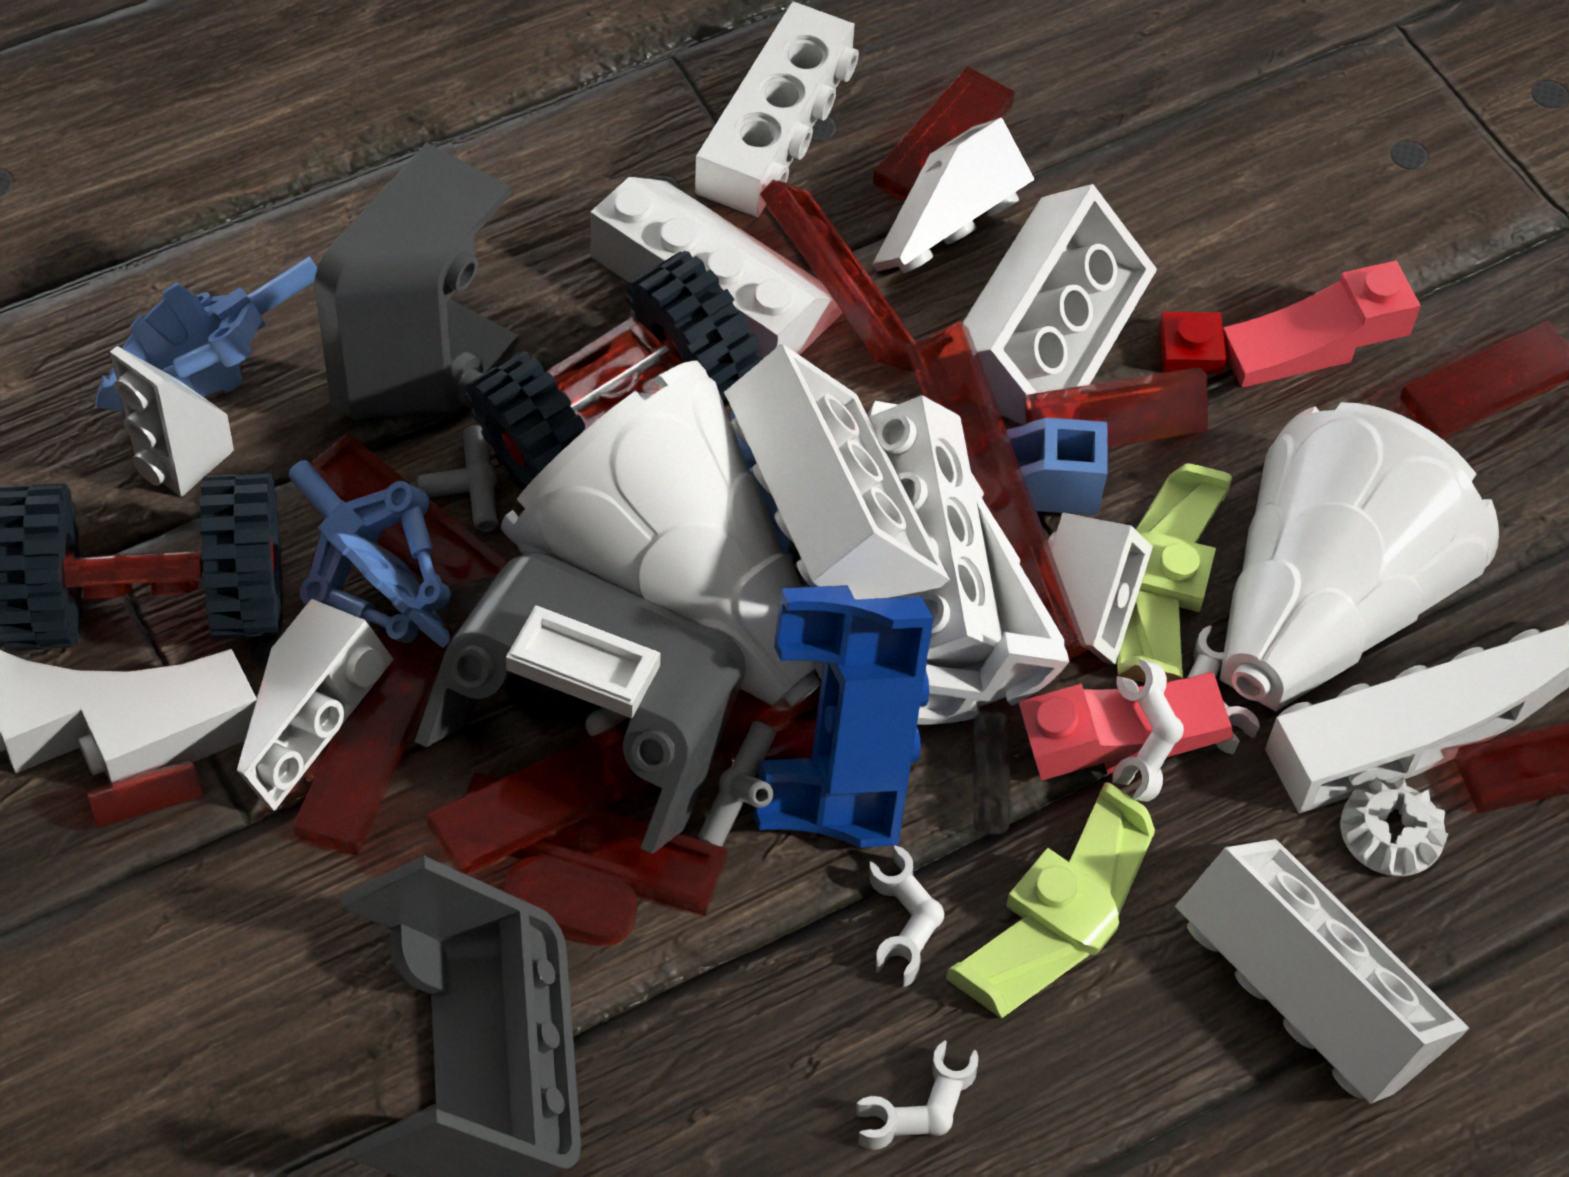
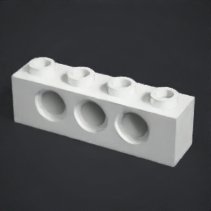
(776, 108)
(934, 468)

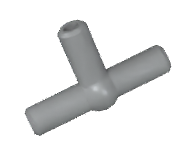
(477, 479)
(740, 785)

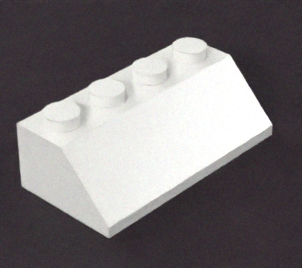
(654, 220)
(1057, 299)
(831, 481)
(1319, 969)

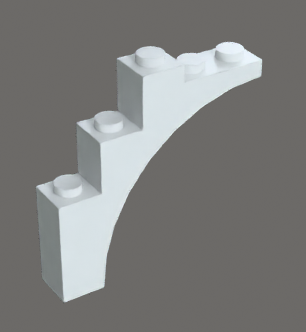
(123, 718)

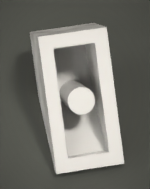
(1102, 576)

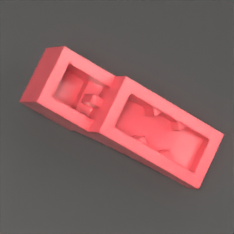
(1324, 328)
(1094, 727)

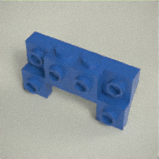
(864, 715)

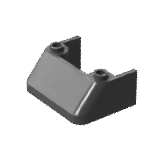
(387, 287)
(681, 713)
(496, 1025)

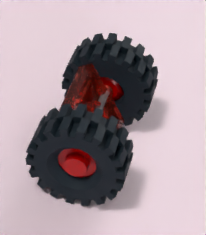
(675, 319)
(46, 572)

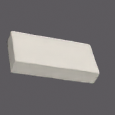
(583, 661)

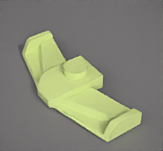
(1175, 570)
(1063, 906)

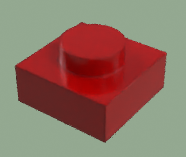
(1192, 341)

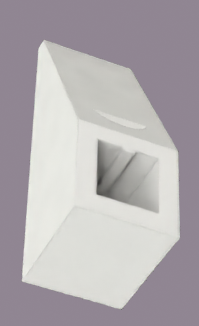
(955, 186)
(170, 425)
(306, 695)

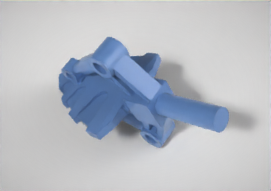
(204, 335)
(350, 538)

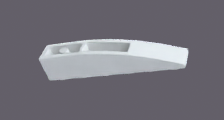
(1415, 718)

